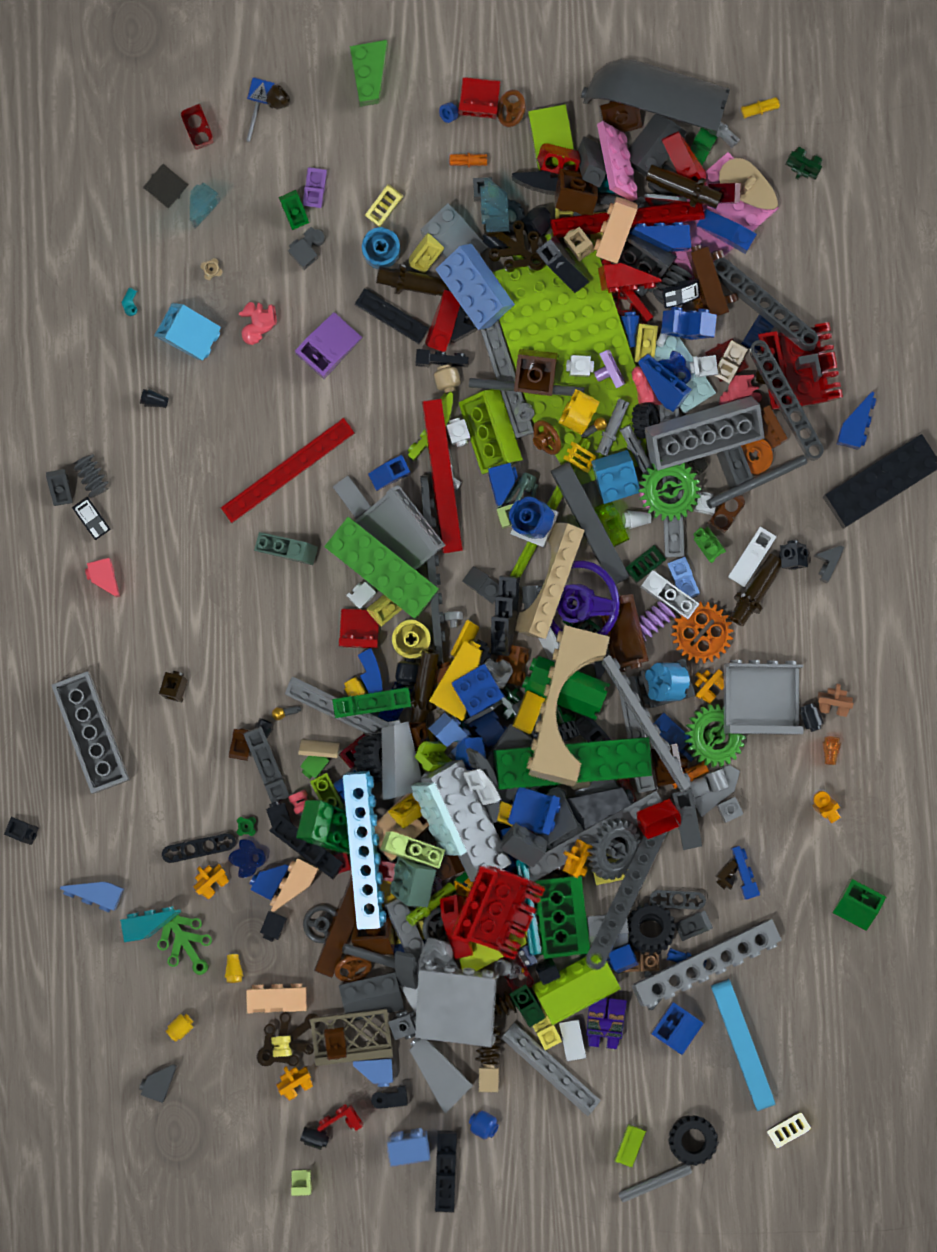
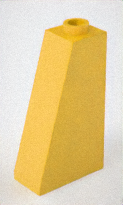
(445, 696)

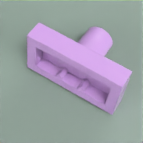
(610, 369)

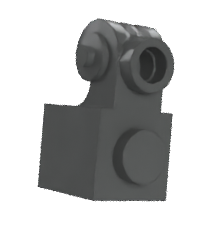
(302, 249)

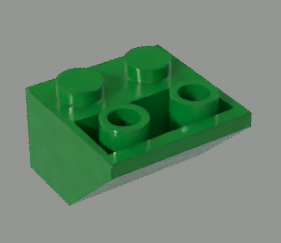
(859, 904)

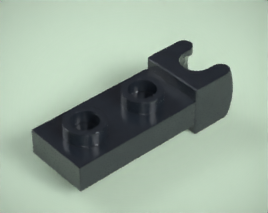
(425, 358)

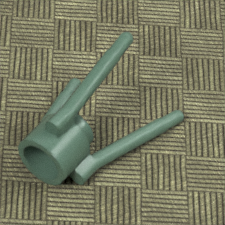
(525, 483)

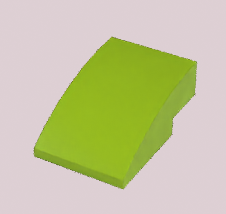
(550, 127)

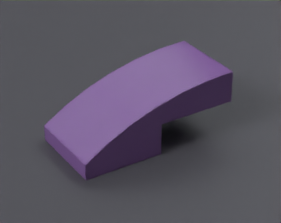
(314, 187)

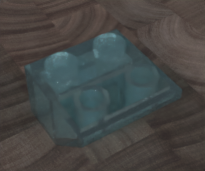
(494, 207)

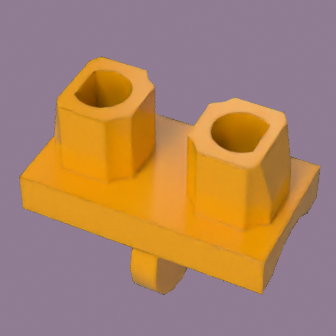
(704, 693)
(826, 806)
(576, 859)
(207, 878)
(292, 1079)

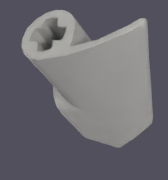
(713, 788)

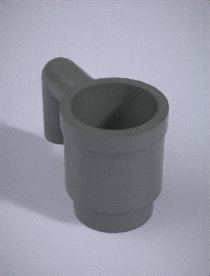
(530, 594)

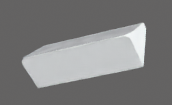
(549, 644)
(572, 1040)

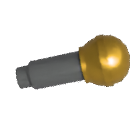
(599, 424)
(280, 713)

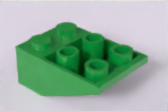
(324, 826)

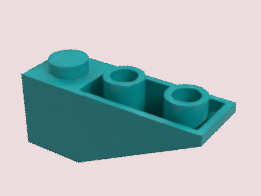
(145, 926)

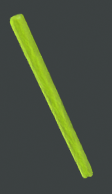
(553, 504)

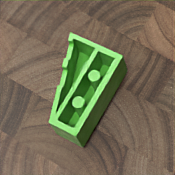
(368, 70)

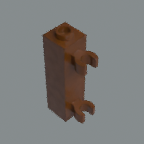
(709, 285)

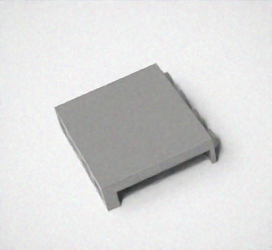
(401, 528)
(761, 698)
(456, 1005)

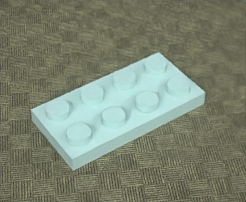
(700, 386)
(438, 818)

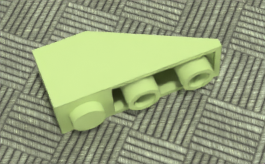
(412, 849)

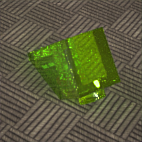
(612, 523)

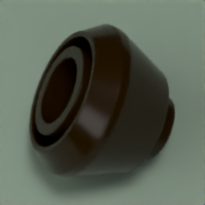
(277, 97)

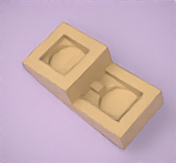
(731, 361)

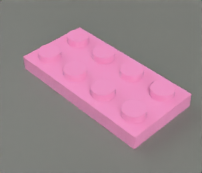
(617, 161)

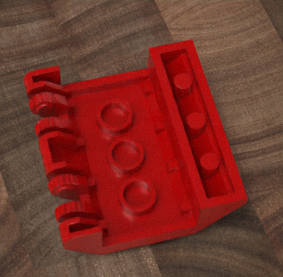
(802, 380)
(495, 909)

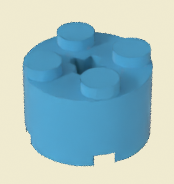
(386, 239)
(667, 681)

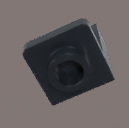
(21, 831)

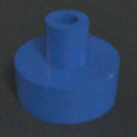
(448, 112)

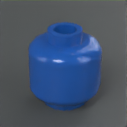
(483, 1125)

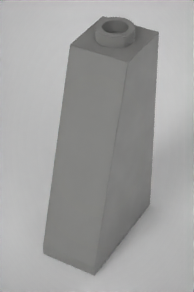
(399, 763)
(441, 1075)

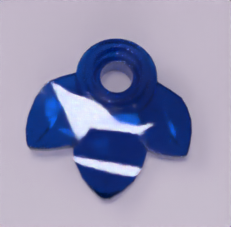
(677, 364)
(244, 858)

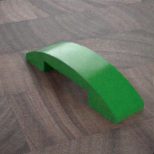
(371, 702)

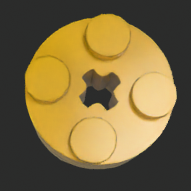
(578, 412)

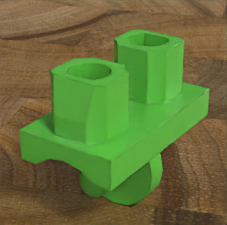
(708, 543)

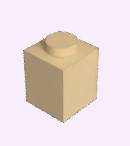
(488, 1078)

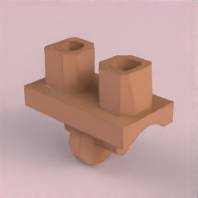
(832, 698)

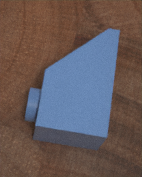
(376, 1070)

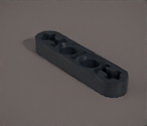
(198, 845)

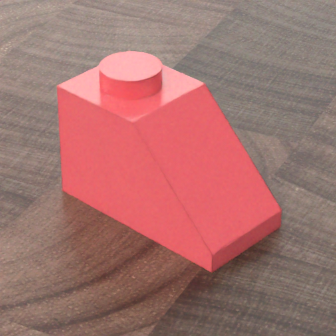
(103, 575)

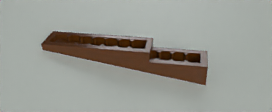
(339, 930)

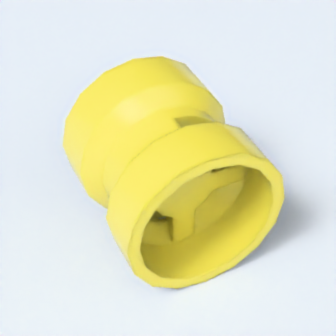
(281, 1046)

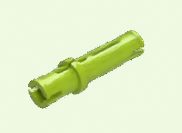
(421, 912)

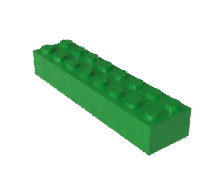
(598, 762)

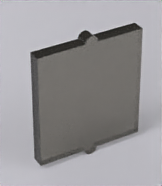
(165, 186)

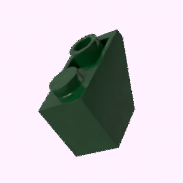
(527, 1005)

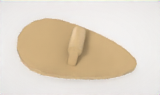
(754, 187)

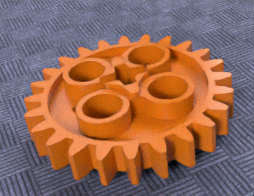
(715, 644)

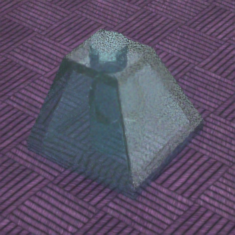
(202, 202)

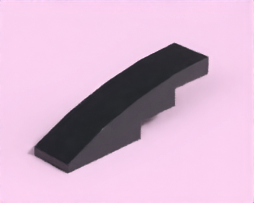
(505, 616)
(313, 853)
(445, 1171)

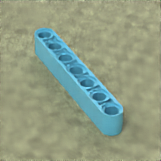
(743, 1045)

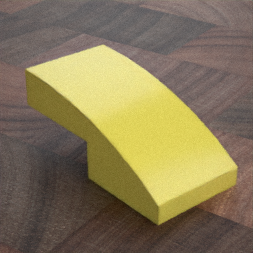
(547, 1032)

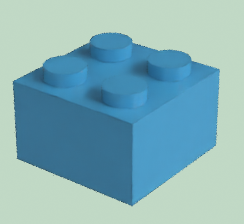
(615, 476)

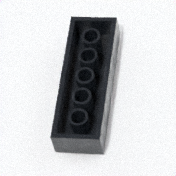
(882, 481)

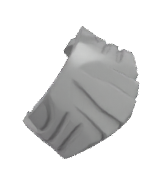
(500, 671)
(436, 952)

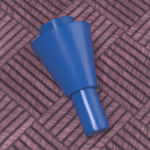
(630, 324)

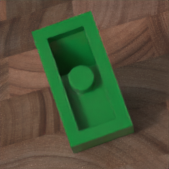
(703, 144)
(294, 210)

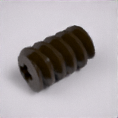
(504, 1004)
(488, 1053)

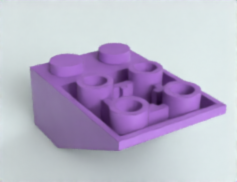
(328, 345)

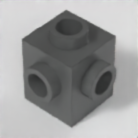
(403, 1024)

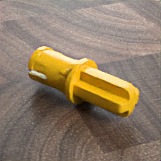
(760, 107)

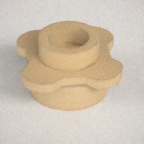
(211, 264)

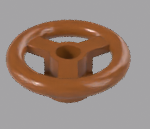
(513, 109)
(544, 439)
(352, 964)

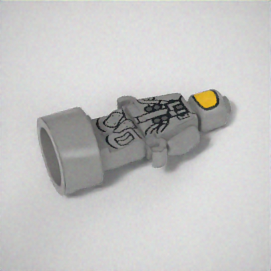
(504, 968)

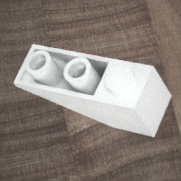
(752, 556)
(669, 594)

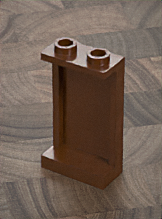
(626, 637)

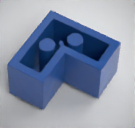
(689, 324)

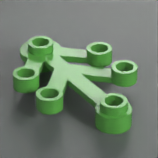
(182, 938)

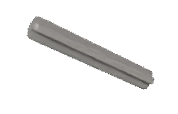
(655, 1182)

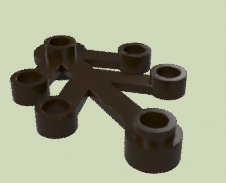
(517, 248)
(283, 1032)

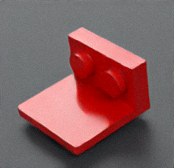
(479, 98)
(358, 629)
(352, 1118)

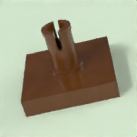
(621, 116)
(662, 774)

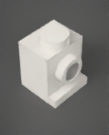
(702, 505)
(362, 594)

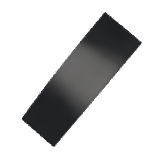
(536, 181)

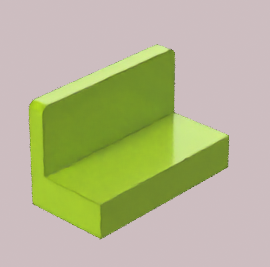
(629, 1145)

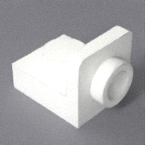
(704, 366)

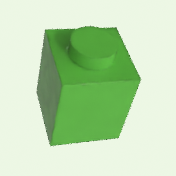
(314, 766)

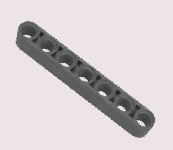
(769, 312)
(785, 390)
(589, 521)

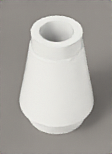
(635, 519)

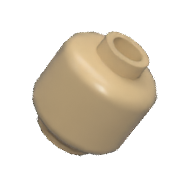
(447, 378)

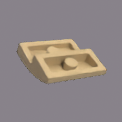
(319, 748)

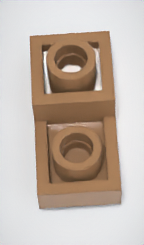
(646, 962)

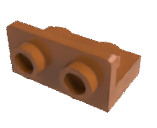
(772, 429)
(518, 658)

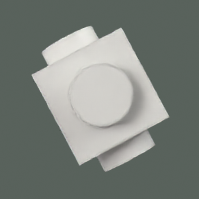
(580, 366)
(458, 432)

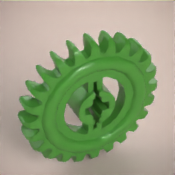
(651, 495)
(704, 749)

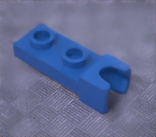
(749, 888)

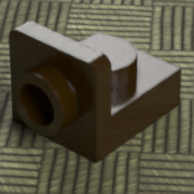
(727, 871)

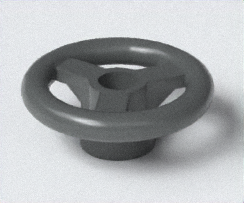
(306, 923)
(434, 924)

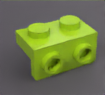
(432, 755)

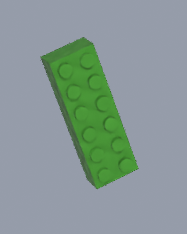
(381, 568)

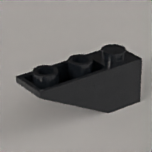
(562, 264)

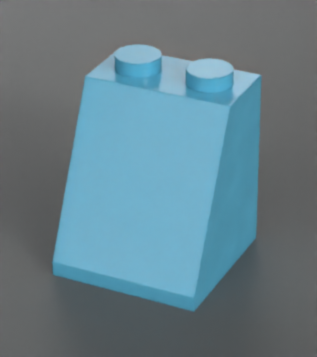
(188, 331)

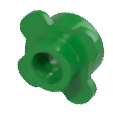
(242, 822)

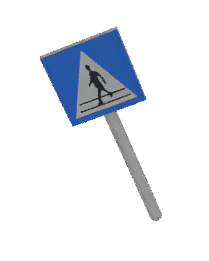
(257, 93)

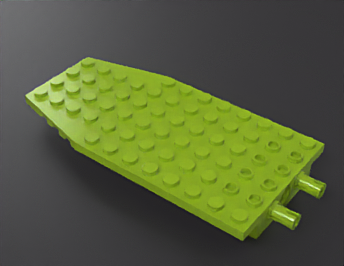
(569, 323)

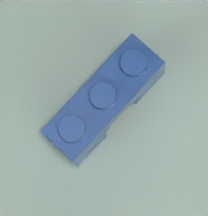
(448, 731)

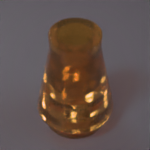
(831, 749)

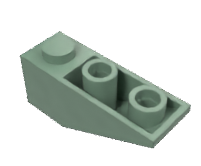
(286, 548)

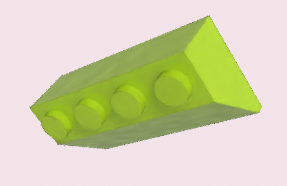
(490, 430)
(575, 989)

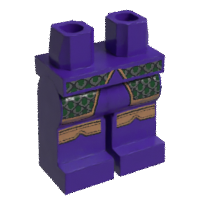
(608, 1026)

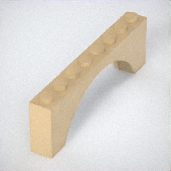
(550, 756)

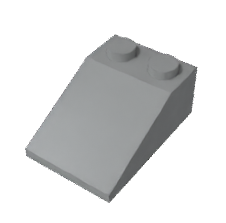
(452, 231)

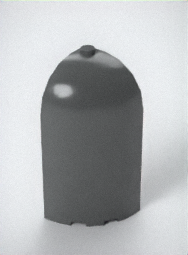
(659, 92)

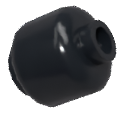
(406, 672)

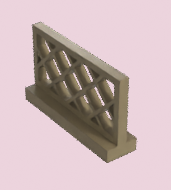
(358, 1052)

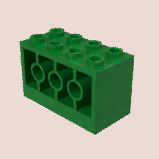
(574, 921)

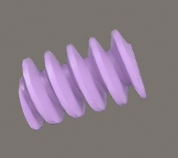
(655, 618)

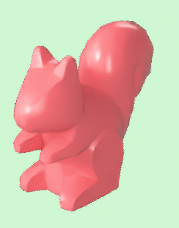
(261, 322)
(740, 388)
(644, 390)

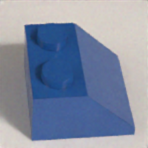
(502, 482)

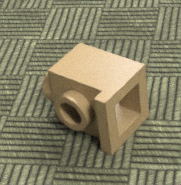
(578, 236)

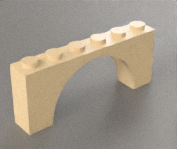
(538, 617)

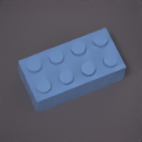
(474, 286)
(408, 1147)

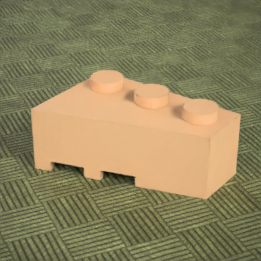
(615, 229)
(276, 998)

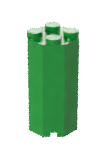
(578, 694)

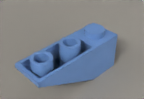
(101, 893)

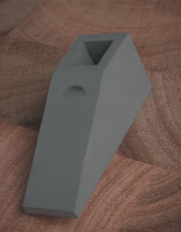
(689, 825)

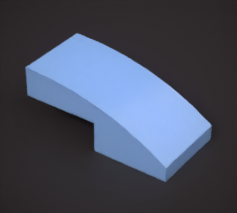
(683, 577)

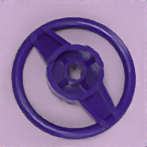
(587, 602)

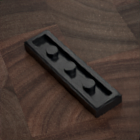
(391, 316)

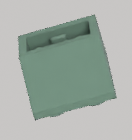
(412, 882)

